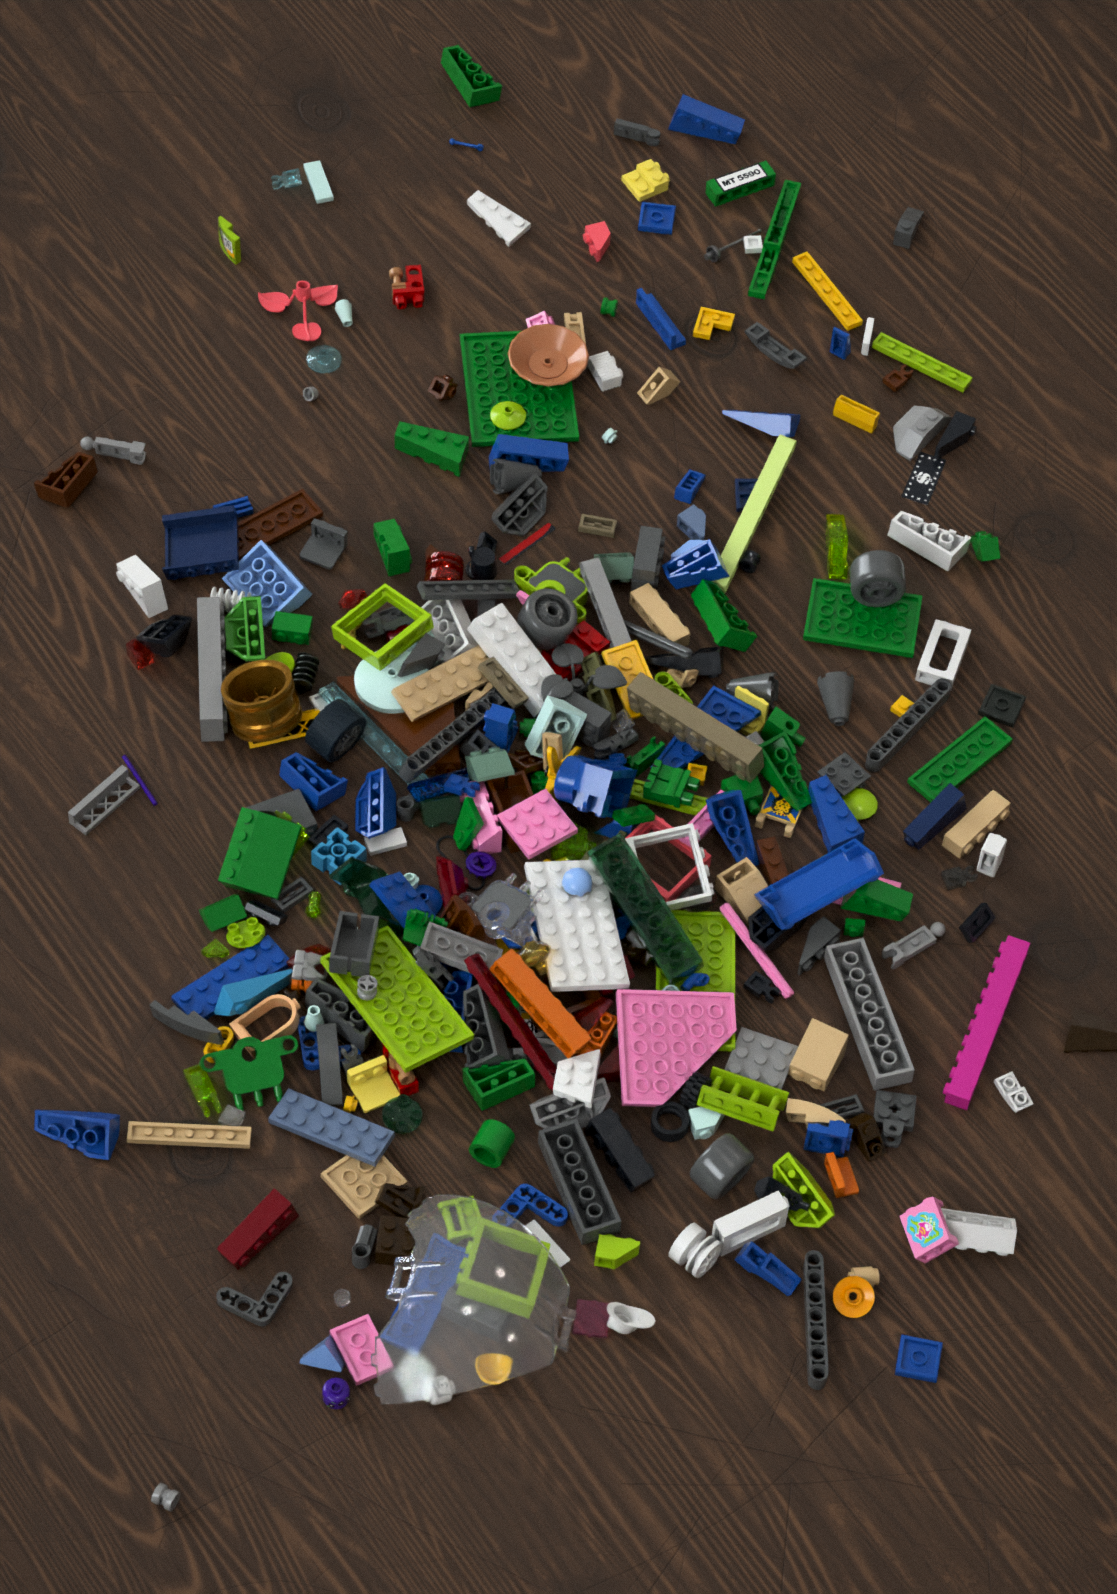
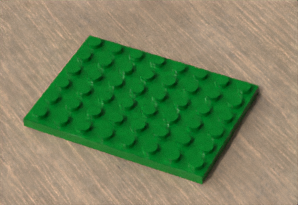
(492, 380)

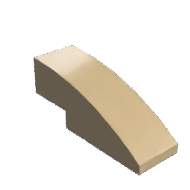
(809, 1112)

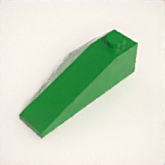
(784, 771)

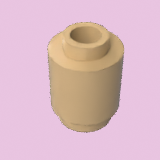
(868, 1273)

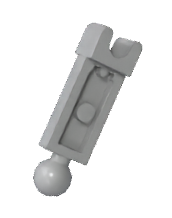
(119, 449)
(913, 944)

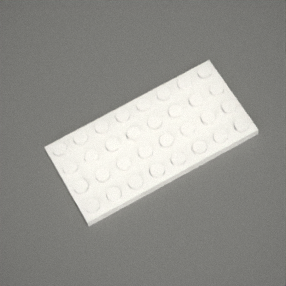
(578, 929)

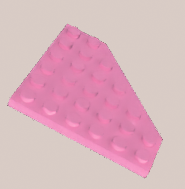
(668, 1039)

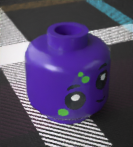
(336, 1393)

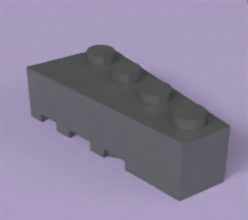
(338, 1009)
(484, 1021)

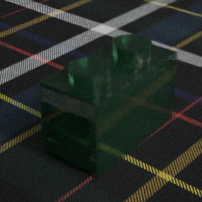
(440, 810)

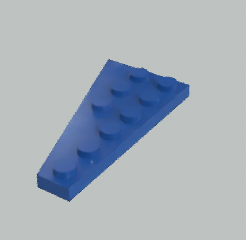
(722, 707)

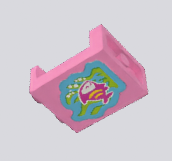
(927, 1230)

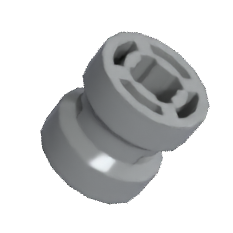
(165, 1497)

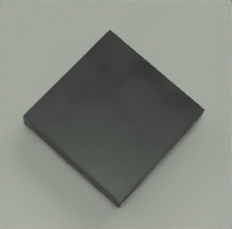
(1002, 705)

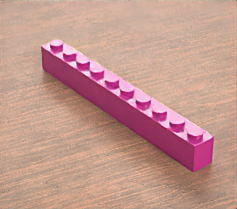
(987, 1022)

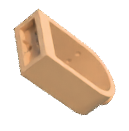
(238, 1025)

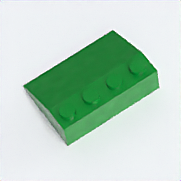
(259, 853)

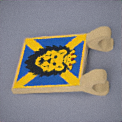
(778, 809)

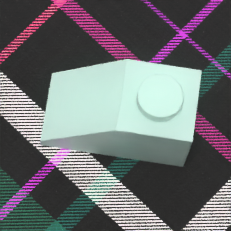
(704, 1122)

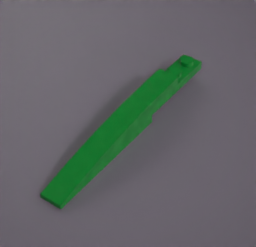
(774, 240)

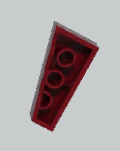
(258, 1229)

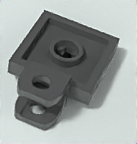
(386, 619)
(894, 1123)

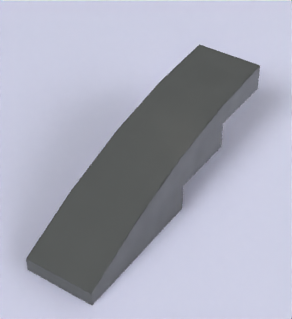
(190, 1025)
(329, 1064)

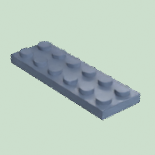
(331, 1127)

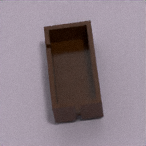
(502, 799)

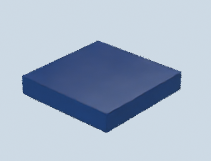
(656, 218)
(918, 1358)

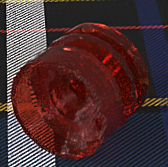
(444, 567)

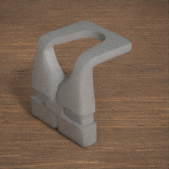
(305, 966)

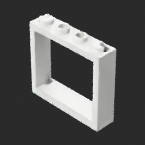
(698, 853)

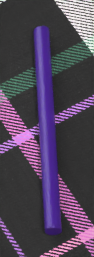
(140, 781)

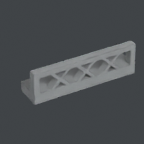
(98, 796)

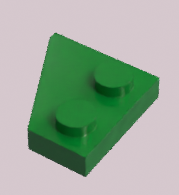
(468, 824)

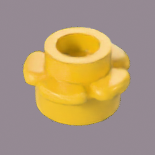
(350, 1104)

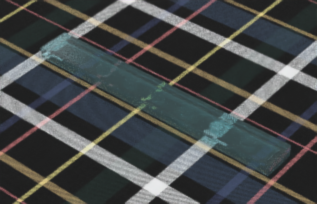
(372, 734)

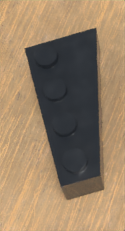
(619, 1149)

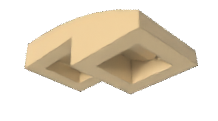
(476, 695)

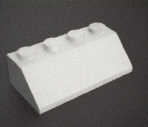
(451, 626)
(982, 1231)

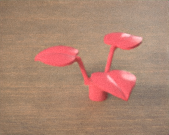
(321, 295)

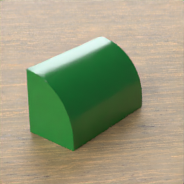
(223, 912)

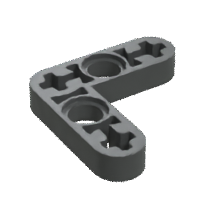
(256, 1307)

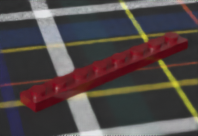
(512, 1018)

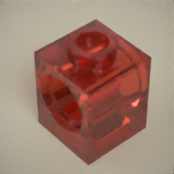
(139, 654)

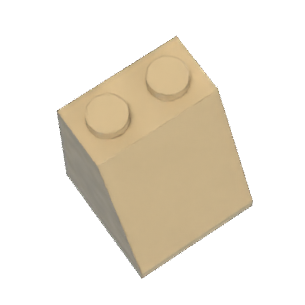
(818, 1055)

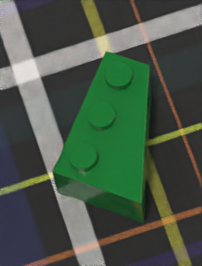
(879, 900)
(498, 1082)

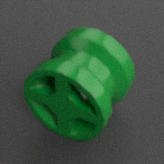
(609, 307)

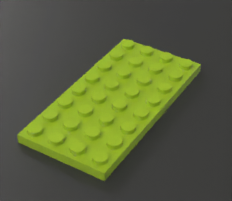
(715, 944)
(408, 1009)

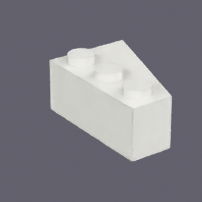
(143, 585)

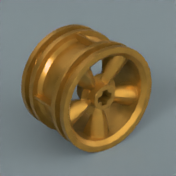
(261, 700)

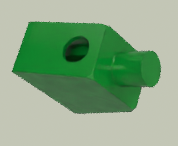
(780, 722)
(751, 792)

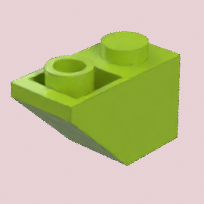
(615, 1251)

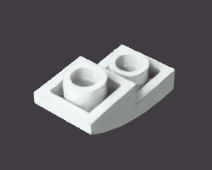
(1012, 1092)

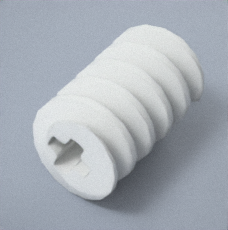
(227, 599)

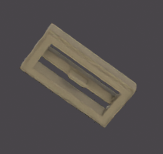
(597, 527)

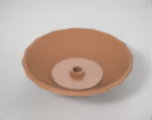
(548, 355)

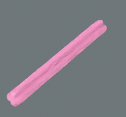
(759, 954)

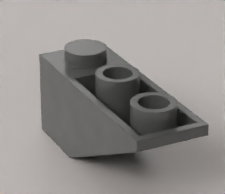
(820, 935)

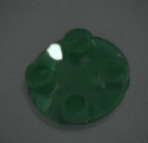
(402, 1114)

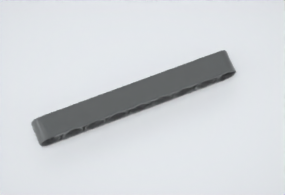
(449, 737)

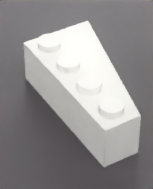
(929, 540)

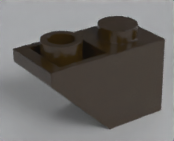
(867, 1136)

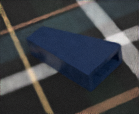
(935, 817)

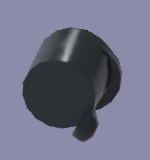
(482, 564)

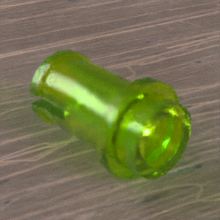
(313, 905)

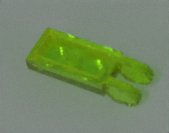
(202, 1089)

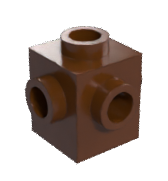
(443, 387)

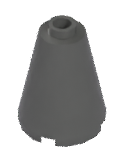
(509, 474)
(760, 685)
(837, 694)

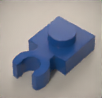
(459, 785)

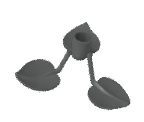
(567, 655)

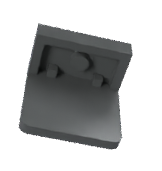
(324, 544)

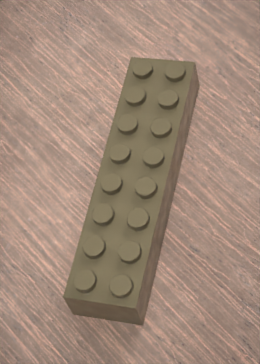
(695, 727)

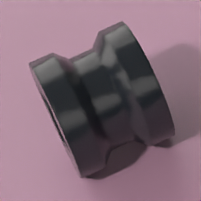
(749, 561)

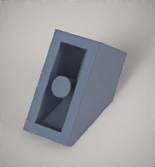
(692, 523)

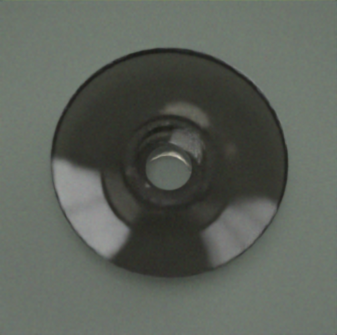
(695, 890)

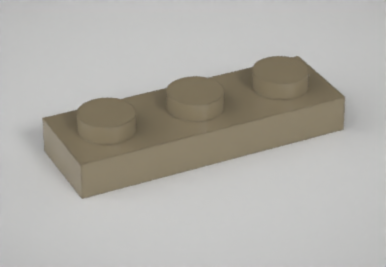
(503, 682)

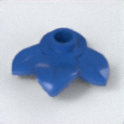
(617, 758)

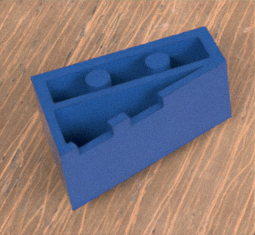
(500, 726)
(316, 784)

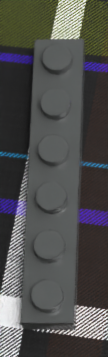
(468, 589)

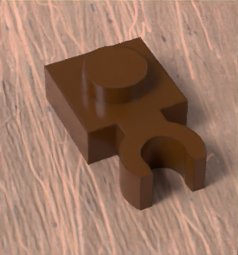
(897, 379)

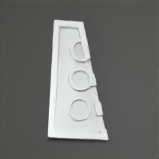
(502, 220)

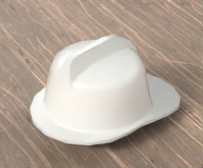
(627, 1318)

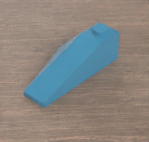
(245, 994)

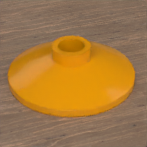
(858, 1306)

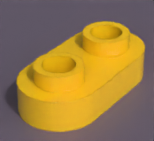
(211, 1047)

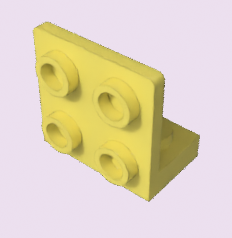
(758, 703)
(372, 1084)

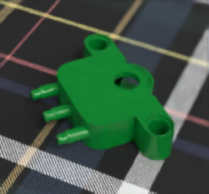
(251, 1076)

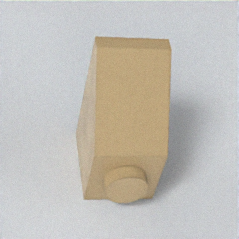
(658, 386)

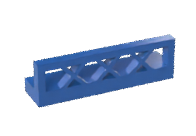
(659, 320)

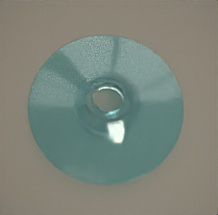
(323, 359)

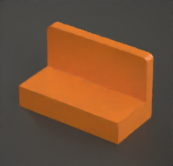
(840, 1175)

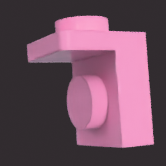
(538, 319)

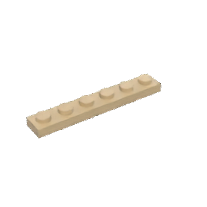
(189, 1134)

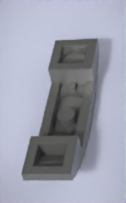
(773, 349)

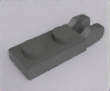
(636, 132)

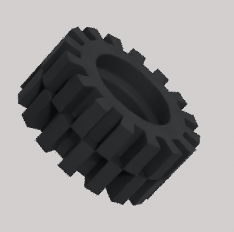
(692, 1089)

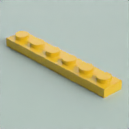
(827, 291)

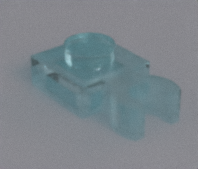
(289, 179)

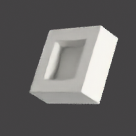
(753, 244)

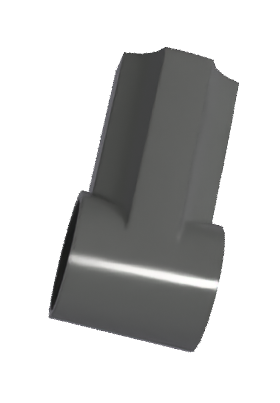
(407, 807)
(364, 1246)

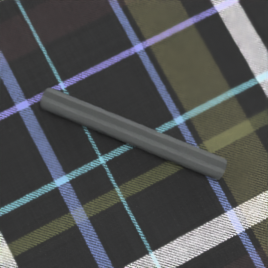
(658, 640)

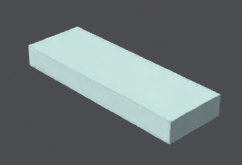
(318, 182)

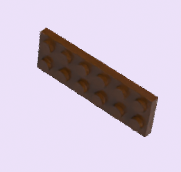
(277, 521)

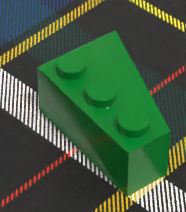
(392, 547)

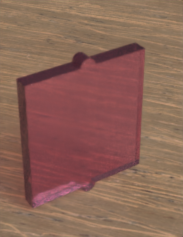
(591, 1319)

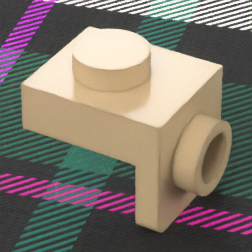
(684, 679)

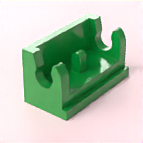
(645, 757)

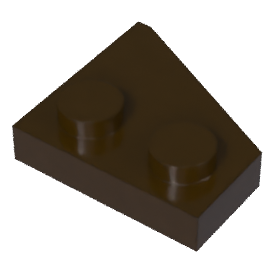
(399, 1199)

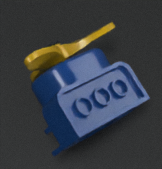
(588, 783)

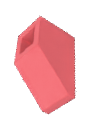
(597, 238)

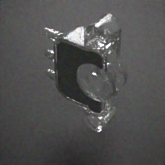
(506, 908)

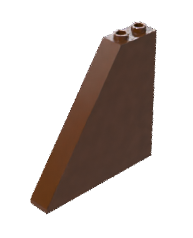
(407, 734)

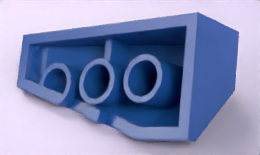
(86, 1131)

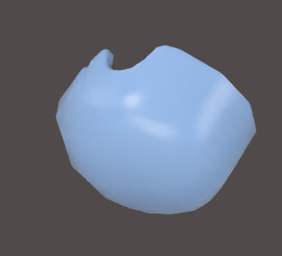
(577, 881)

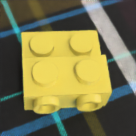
(646, 180)

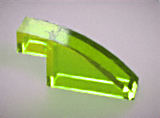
(836, 546)

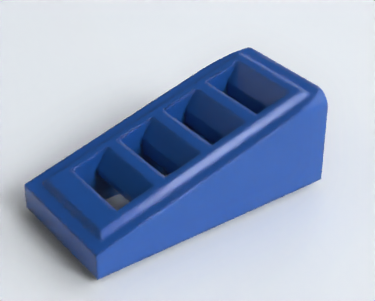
(840, 343)
(688, 488)

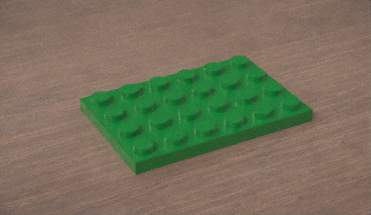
(842, 621)

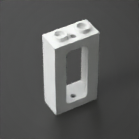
(928, 674)
(751, 1222)

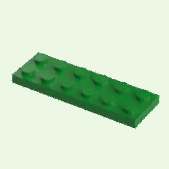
(960, 759)

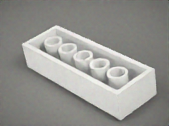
(506, 641)

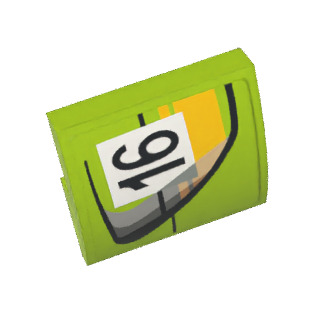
(229, 241)

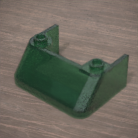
(356, 878)

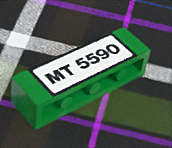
(740, 183)

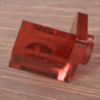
(352, 598)

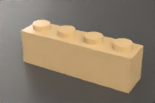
(658, 615)
(976, 824)

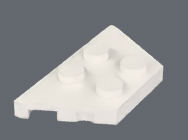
(577, 1077)

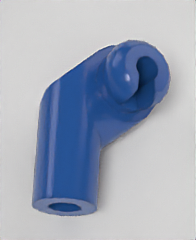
(695, 979)

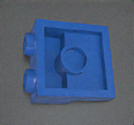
(828, 1139)

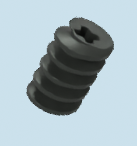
(305, 672)

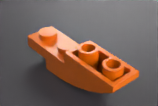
(600, 1034)

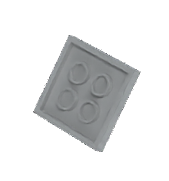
(761, 1058)

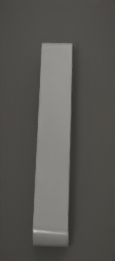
(604, 602)

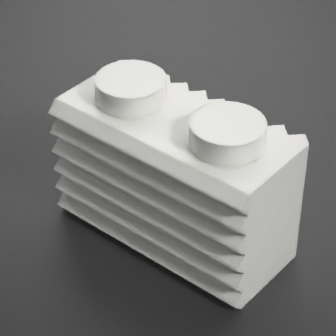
(605, 370)
(991, 854)

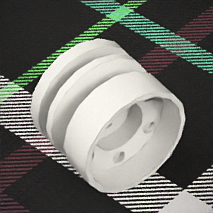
(695, 1250)

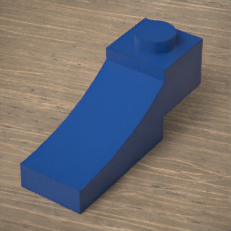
(767, 1267)

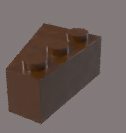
(67, 481)

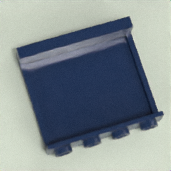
(201, 542)

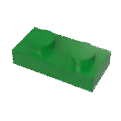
(633, 815)

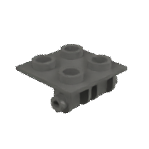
(845, 774)

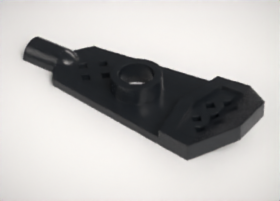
(762, 1187)

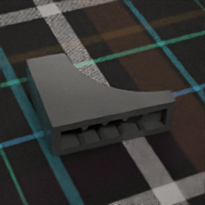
(294, 805)

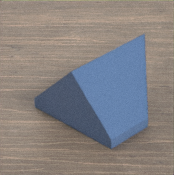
(324, 1356)

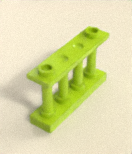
(741, 1108)

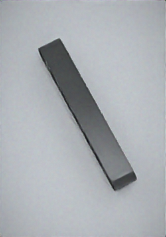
(908, 725)
(812, 1327)

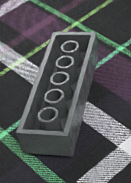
(579, 1181)

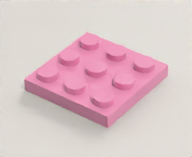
(537, 824)

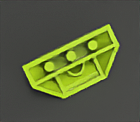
(798, 1178)

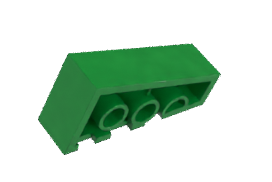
(469, 78)
(433, 445)
(721, 617)

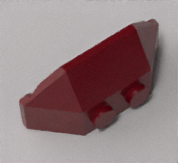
(450, 879)

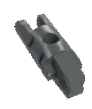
(615, 743)
(431, 966)

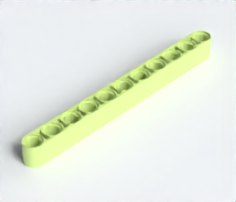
(755, 507)

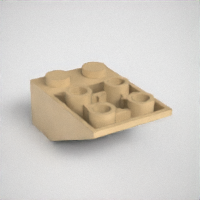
(738, 887)

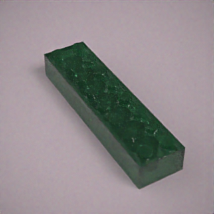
(645, 909)

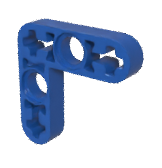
(312, 1051)
(525, 1202)

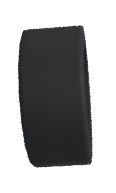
(670, 1135)

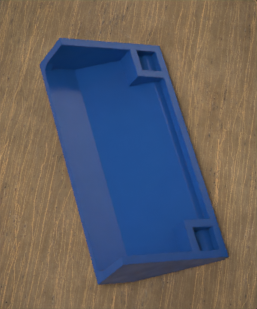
(819, 883)

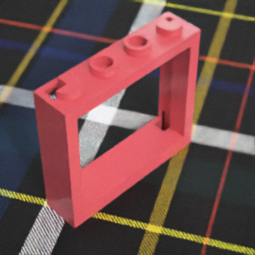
(660, 824)

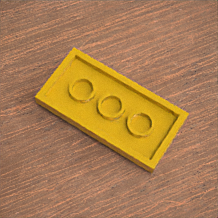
(630, 662)

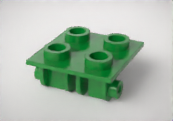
(417, 923)

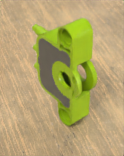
(558, 577)

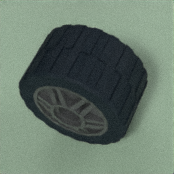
(335, 730)

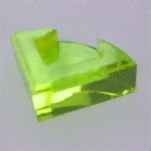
(215, 949)

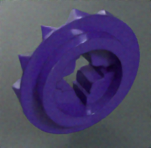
(485, 860)

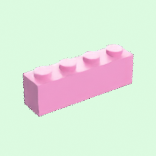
(490, 835)

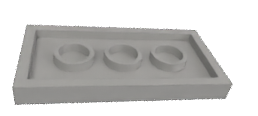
(453, 947)

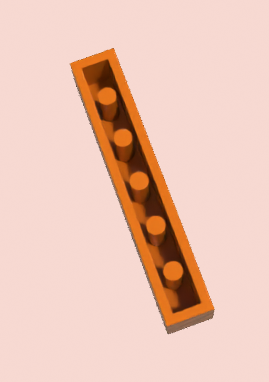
(540, 1003)

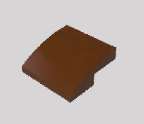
(460, 917)

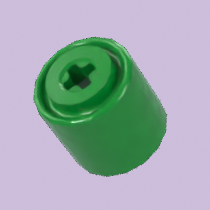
(492, 1143)

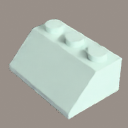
(558, 718)

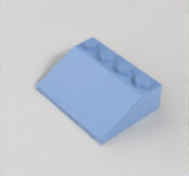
(268, 576)

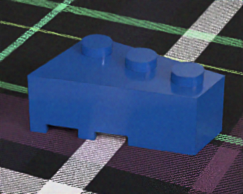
(694, 565)

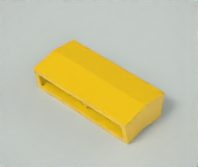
(856, 413)

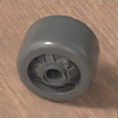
(877, 578)
(548, 618)
(722, 1166)

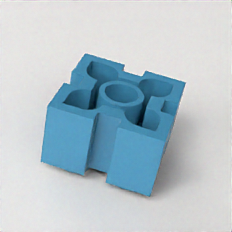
(336, 852)

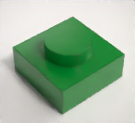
(854, 927)

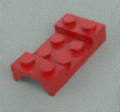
(587, 640)

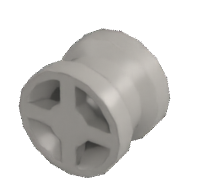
(363, 984)

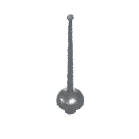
(714, 253)

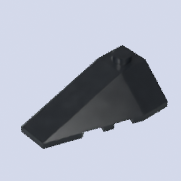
(706, 660)

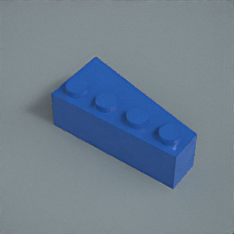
(547, 455)
(833, 815)

